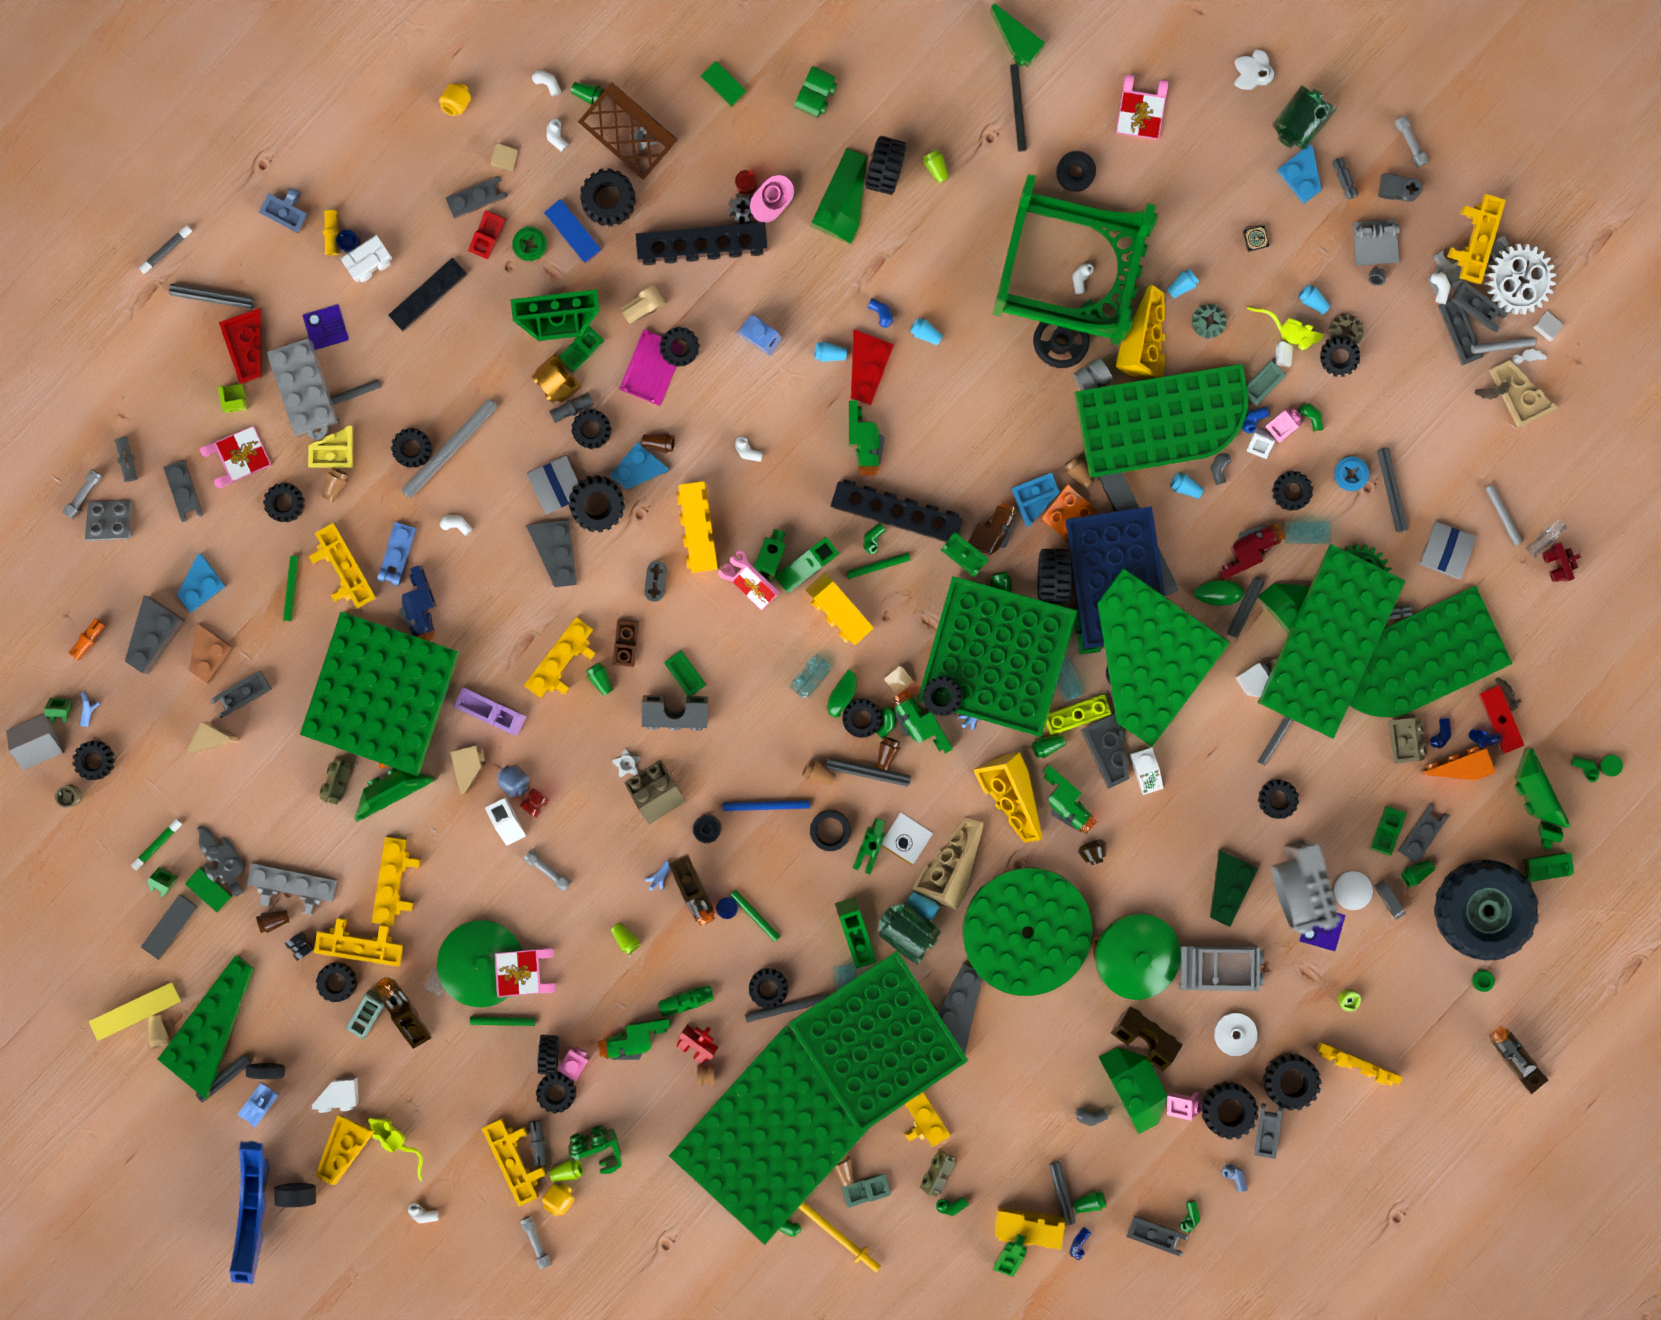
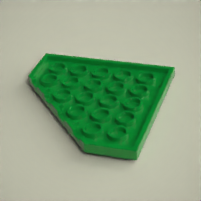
(1152, 654)

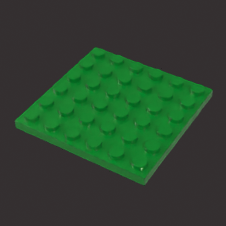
(1000, 653)
(379, 693)
(878, 1042)

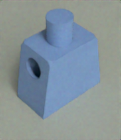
(759, 334)

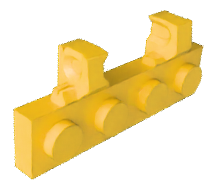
(1486, 222)
(335, 550)
(548, 673)
(387, 898)
(374, 950)
(1368, 1069)
(926, 1121)
(518, 1177)

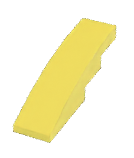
(134, 1011)

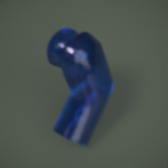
(1483, 739)

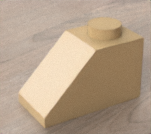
(467, 766)

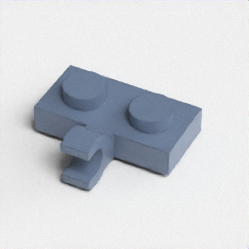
(284, 211)

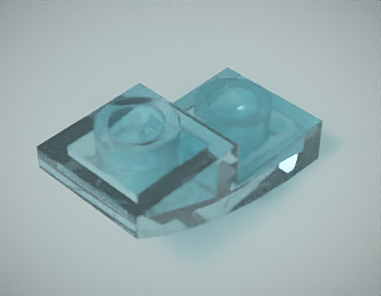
(1307, 532)

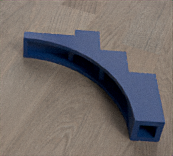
(252, 1206)

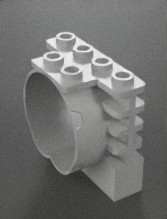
(1305, 888)

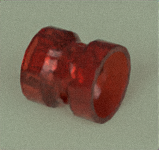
(745, 186)
(538, 799)

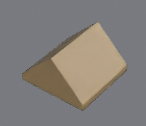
(209, 737)

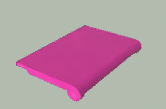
(647, 371)

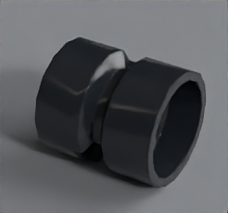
(707, 828)

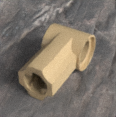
(646, 302)

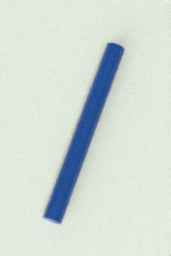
(766, 805)

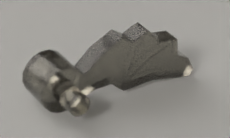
(1493, 392)
(1507, 690)

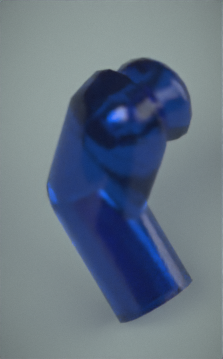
(1444, 734)
(1078, 1241)

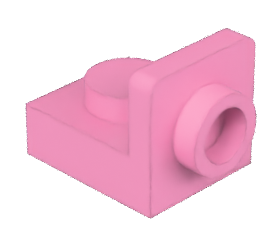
(1284, 424)
(573, 1063)
(1183, 1106)

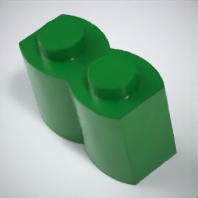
(815, 92)

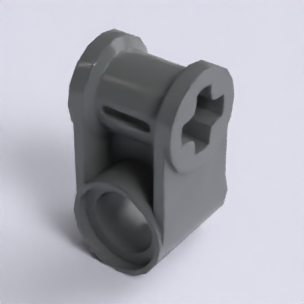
(1395, 188)

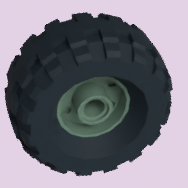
(1509, 912)

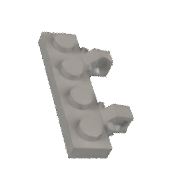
(1452, 270)
(309, 887)

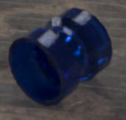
(344, 240)

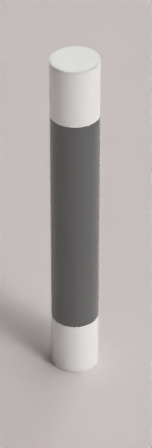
(165, 249)

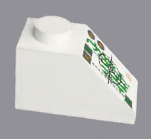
(1146, 770)

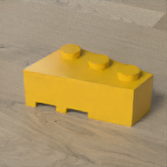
(838, 609)
(1038, 1228)

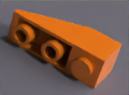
(1470, 766)

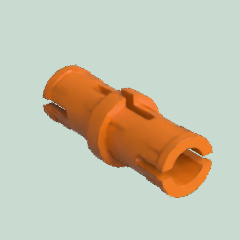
(87, 639)

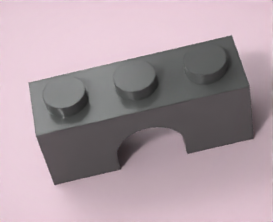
(657, 715)

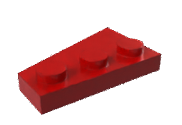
(244, 344)
(868, 365)

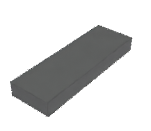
(1459, 331)
(169, 927)

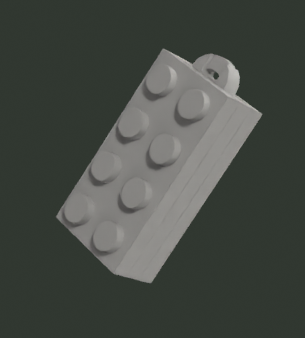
(303, 389)

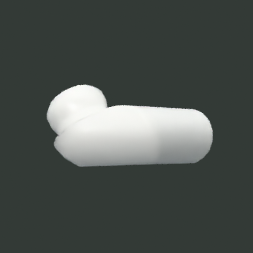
(549, 79)
(553, 135)
(1080, 276)
(1443, 285)
(745, 451)
(458, 521)
(421, 1215)

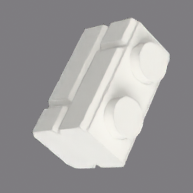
(367, 259)

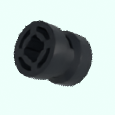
(299, 946)

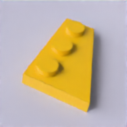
(342, 1148)

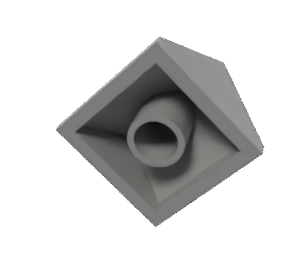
(33, 742)

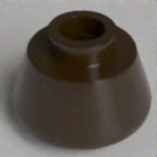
(1093, 851)

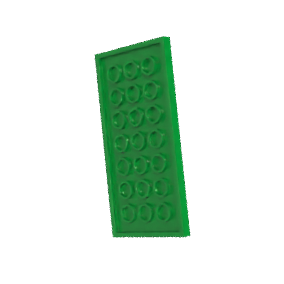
(1331, 641)

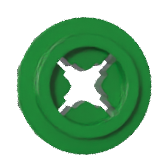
(526, 234)

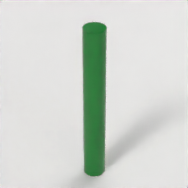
(878, 565)
(290, 589)
(758, 919)
(503, 1021)

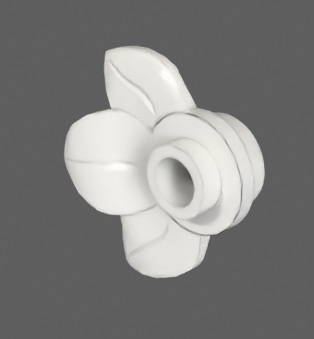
(1251, 68)

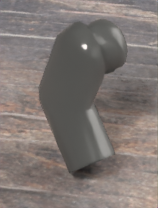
(1218, 466)
(1089, 1118)

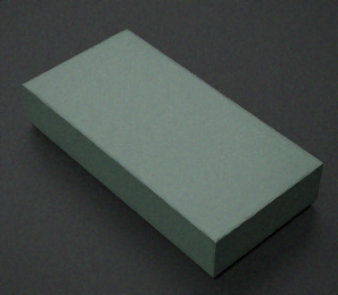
(1264, 382)

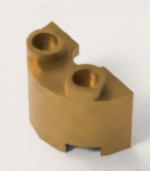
(555, 379)

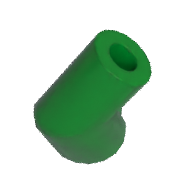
(1312, 413)
(889, 721)
(1588, 767)
(951, 1208)
(1192, 1218)
(791, 1229)

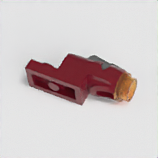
(1249, 546)

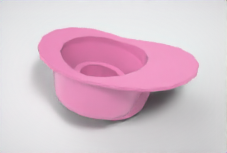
(771, 198)

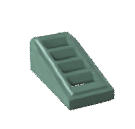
(371, 1001)

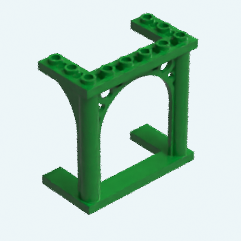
(1131, 225)

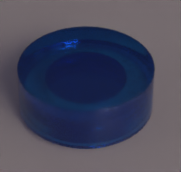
(726, 908)

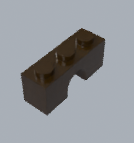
(1162, 1046)

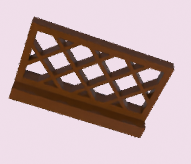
(641, 117)

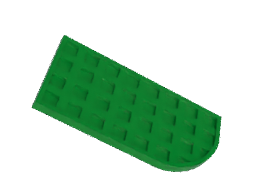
(1161, 419)
(1430, 656)

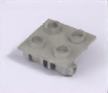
(1376, 242)
(108, 520)

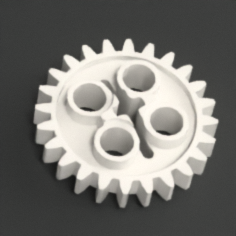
(1537, 287)

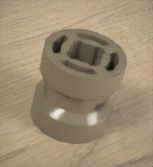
(64, 798)

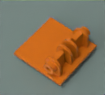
(1066, 506)

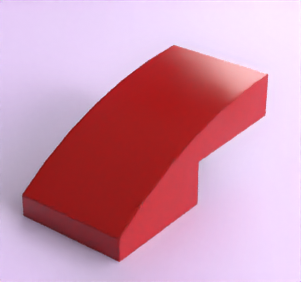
(487, 234)

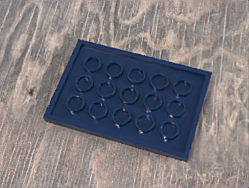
(1100, 549)

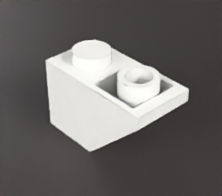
(1254, 679)
(505, 821)
(339, 1093)

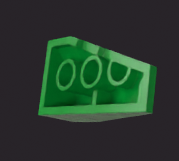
(841, 204)

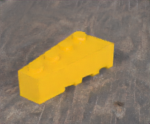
(698, 527)

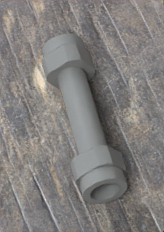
(1403, 125)
(71, 510)
(532, 858)
(542, 1259)

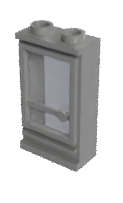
(1221, 968)

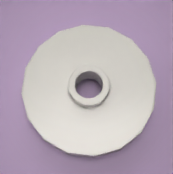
(1235, 1022)

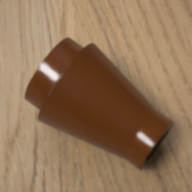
(660, 442)
(887, 752)
(272, 920)

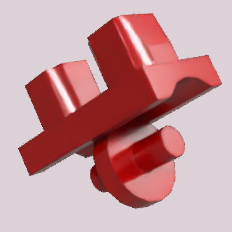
(699, 1041)

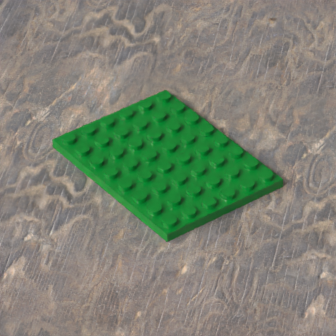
(769, 1138)

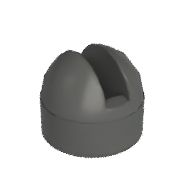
(1378, 281)

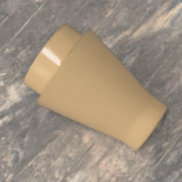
(157, 1034)

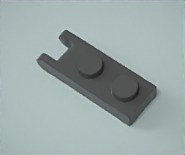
(475, 198)
(1478, 305)
(182, 489)
(242, 693)
(1422, 834)
(1268, 1132)
(1155, 1235)

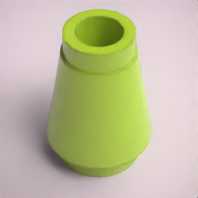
(936, 165)
(625, 938)
(566, 1171)

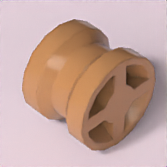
(705, 1075)

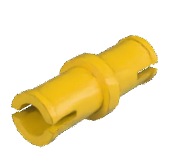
(331, 232)

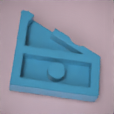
(199, 584)

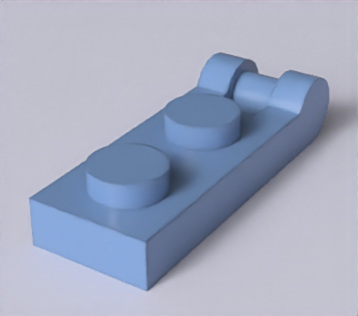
(397, 553)

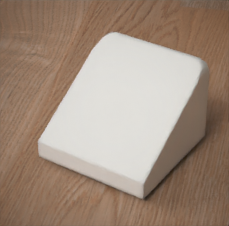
(1548, 326)
(1283, 354)
(1261, 443)

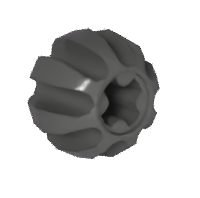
(738, 204)

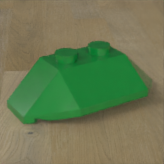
(556, 314)
(1284, 602)
(389, 790)
(1537, 791)
(1136, 1086)

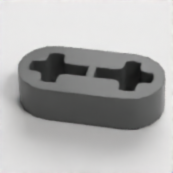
(661, 582)
(1389, 899)

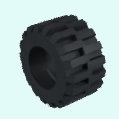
(885, 165)
(603, 179)
(601, 521)
(1054, 575)
(1305, 1094)
(1244, 1121)

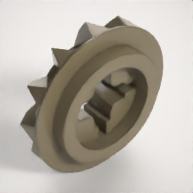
(1345, 320)

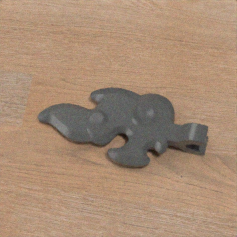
(225, 854)

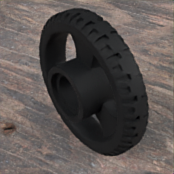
(1042, 347)

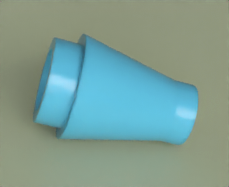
(1183, 283)
(1314, 299)
(924, 330)
(829, 352)
(1185, 485)
(924, 905)

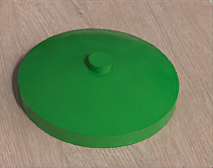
(1137, 956)
(468, 961)

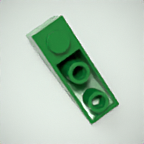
(807, 565)

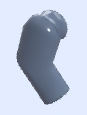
(1237, 1175)

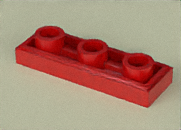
(1495, 706)

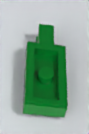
(1011, 1256)

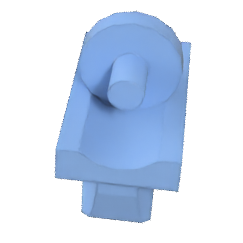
(258, 1104)

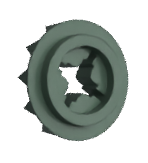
(1199, 323)

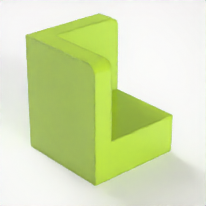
(232, 398)

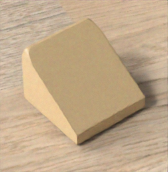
(504, 157)
(898, 680)

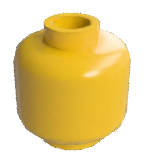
(455, 99)
(558, 1199)

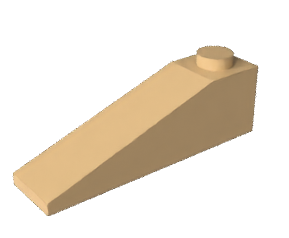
(950, 871)

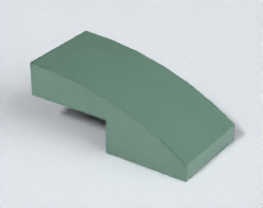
(866, 1190)

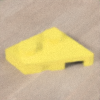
(332, 451)

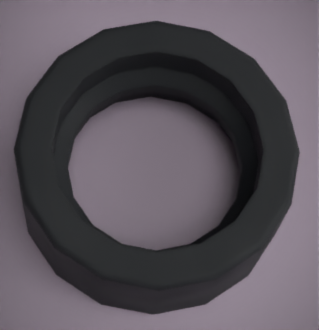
(828, 846)
(295, 1195)

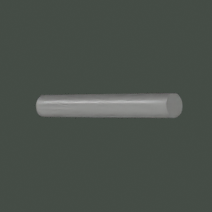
(1502, 345)
(1503, 514)

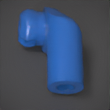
(883, 310)
(1252, 418)

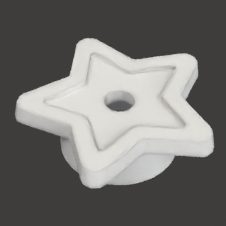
(638, 135)
(626, 757)

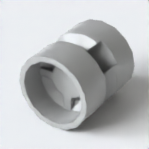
(1094, 376)

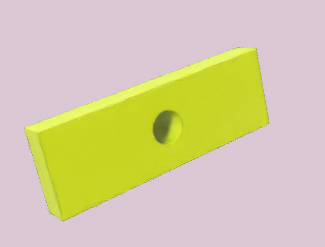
(1090, 709)

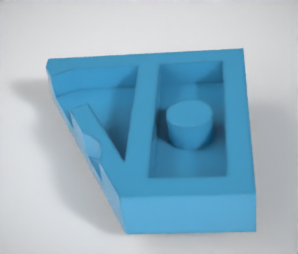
(1302, 175)
(637, 468)
(1035, 497)

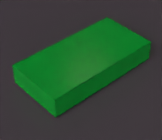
(723, 84)
(685, 673)
(209, 891)

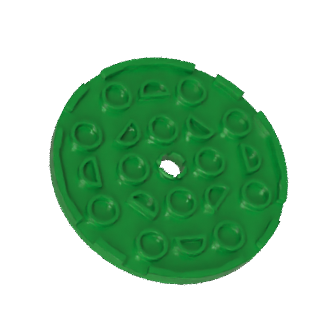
(1020, 900)

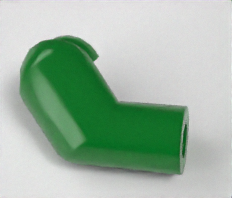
(870, 538)

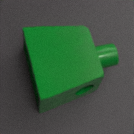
(768, 563)

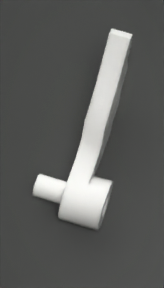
(1529, 355)

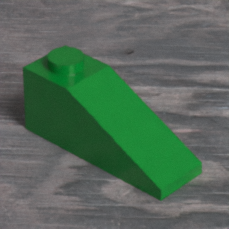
(1020, 41)
(855, 932)

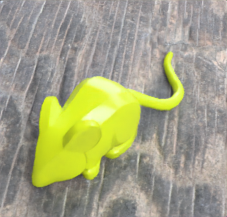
(1293, 331)
(392, 1138)

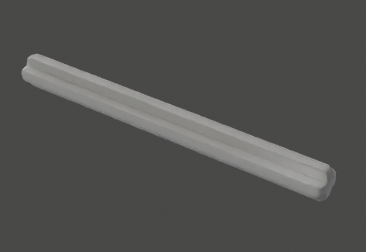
(449, 448)

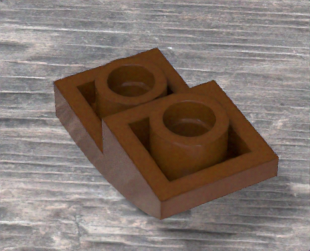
(625, 643)

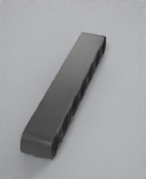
(1123, 499)

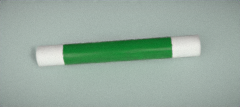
(160, 840)

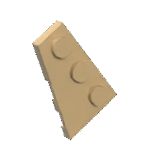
(1523, 398)

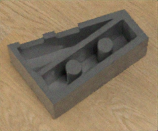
(151, 634)

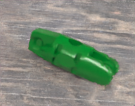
(873, 835)
(686, 1000)

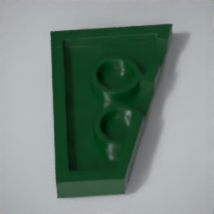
(1230, 887)

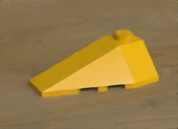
(1141, 351)
(1011, 788)

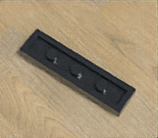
(427, 294)

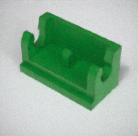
(964, 554)
(1549, 866)

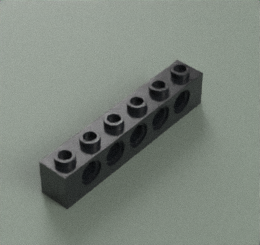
(646, 242)
(846, 488)

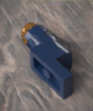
(416, 606)

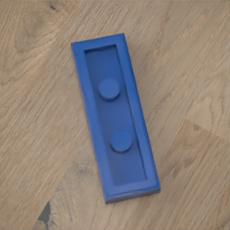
(572, 231)

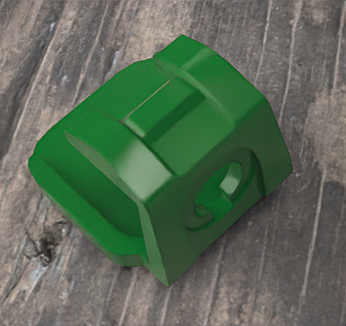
(597, 1141)

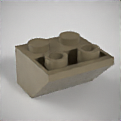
(654, 792)

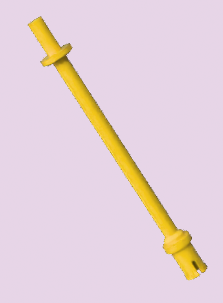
(858, 1252)

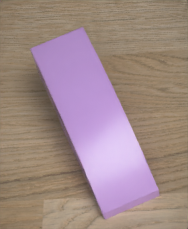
(490, 711)

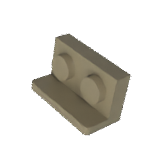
(1407, 740)

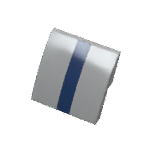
(553, 483)
(1447, 550)

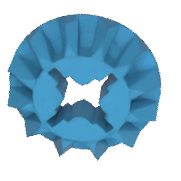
(1361, 473)

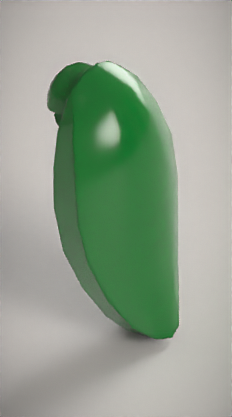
(1219, 593)
(841, 694)

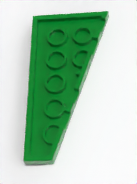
(205, 1034)

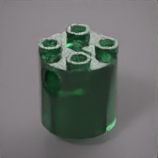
(1303, 118)
(908, 931)

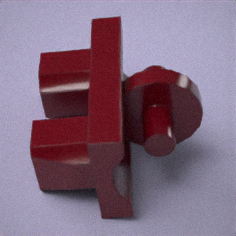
(1564, 570)

